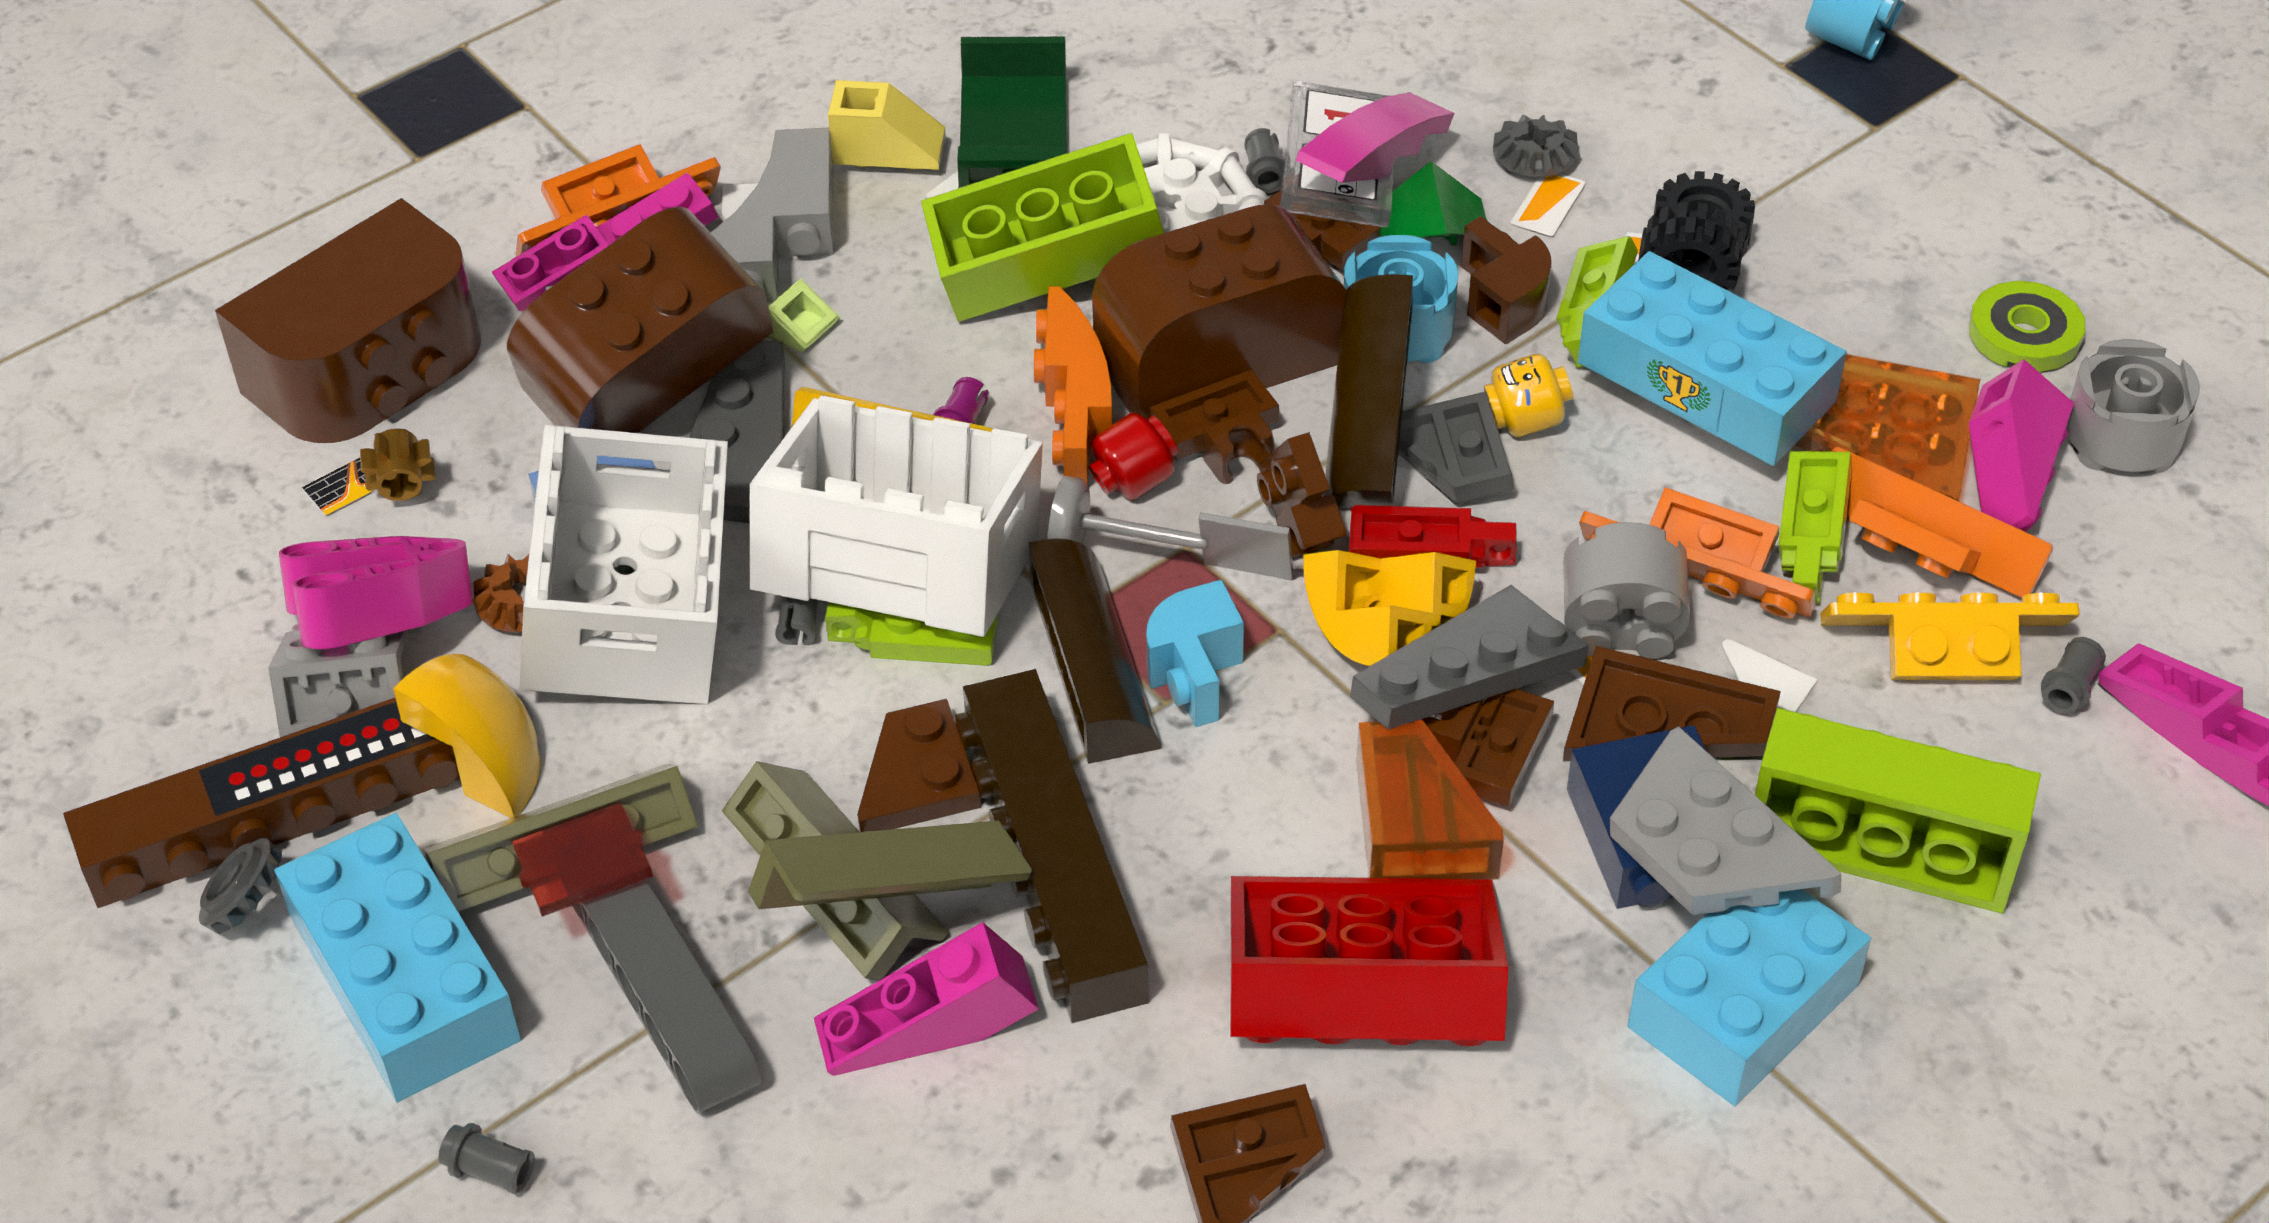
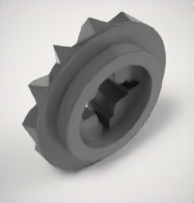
(1518, 152)
(239, 885)

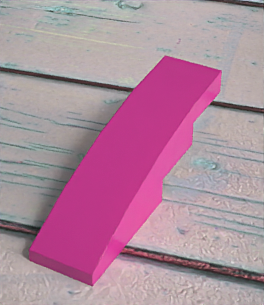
(1373, 136)
(2195, 715)

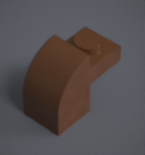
(1506, 280)

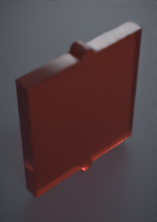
(581, 859)

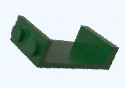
(1010, 104)

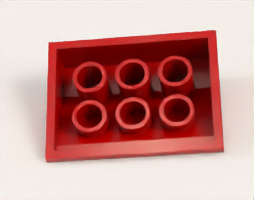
(1366, 960)

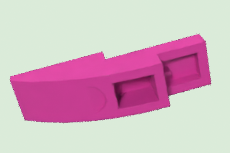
(563, 252)

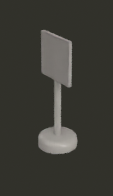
(1224, 540)

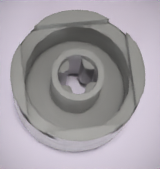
(2131, 407)
(1627, 589)

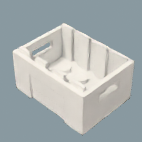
(895, 514)
(610, 630)

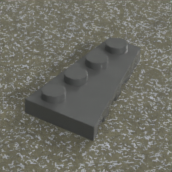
(747, 411)
(1467, 659)

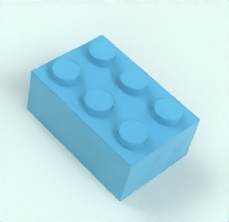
(1747, 989)

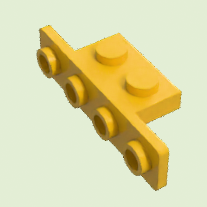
(1951, 638)

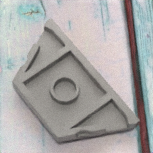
(1712, 835)

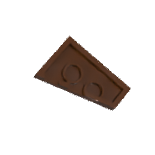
(1645, 696)

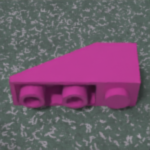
(2016, 441)
(930, 1005)

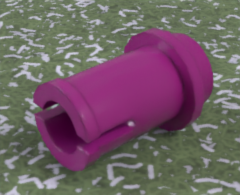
(962, 401)

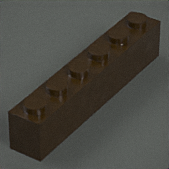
(1071, 886)

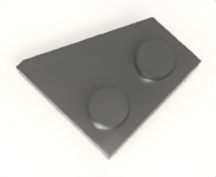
(1457, 447)

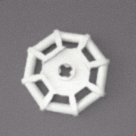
(1195, 192)

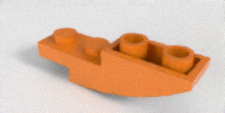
(1074, 380)

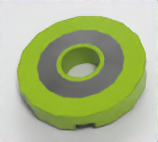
(2031, 303)

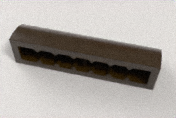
(1369, 391)
(1090, 651)

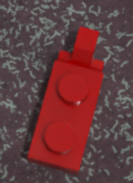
(1420, 530)

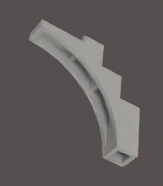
(786, 210)

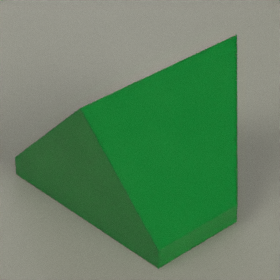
(1432, 206)

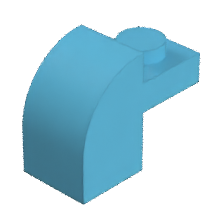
(1189, 641)

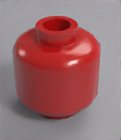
(1133, 456)

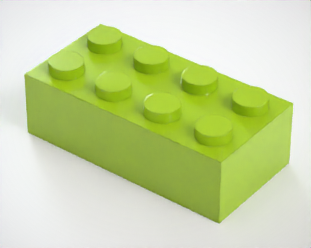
(1040, 226)
(1900, 808)

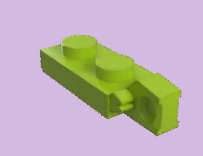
(1591, 276)
(1814, 515)
(907, 638)

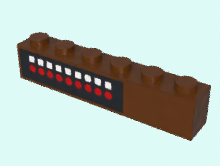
(265, 791)

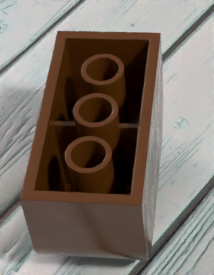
(1217, 304)
(637, 326)
(354, 327)

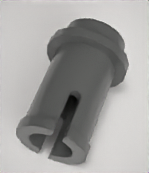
(1264, 159)
(796, 616)
(2069, 683)
(485, 1158)

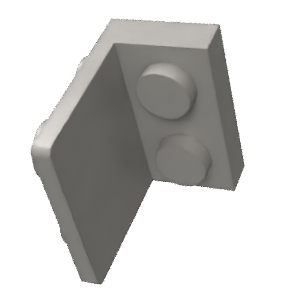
(332, 682)

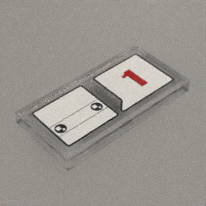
(1312, 193)

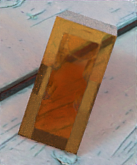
(1421, 809)

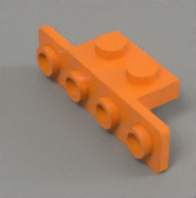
(607, 189)
(1942, 529)
(1723, 551)

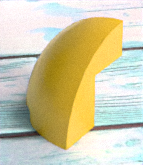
(1383, 604)
(484, 724)

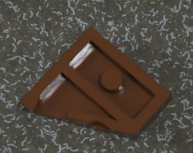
(917, 770)
(1246, 1151)

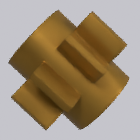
(397, 464)

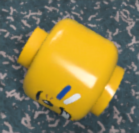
(1528, 395)

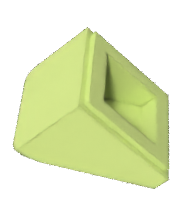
(800, 317)

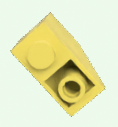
(882, 128)

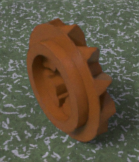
(495, 597)

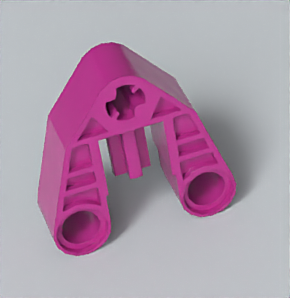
(372, 586)

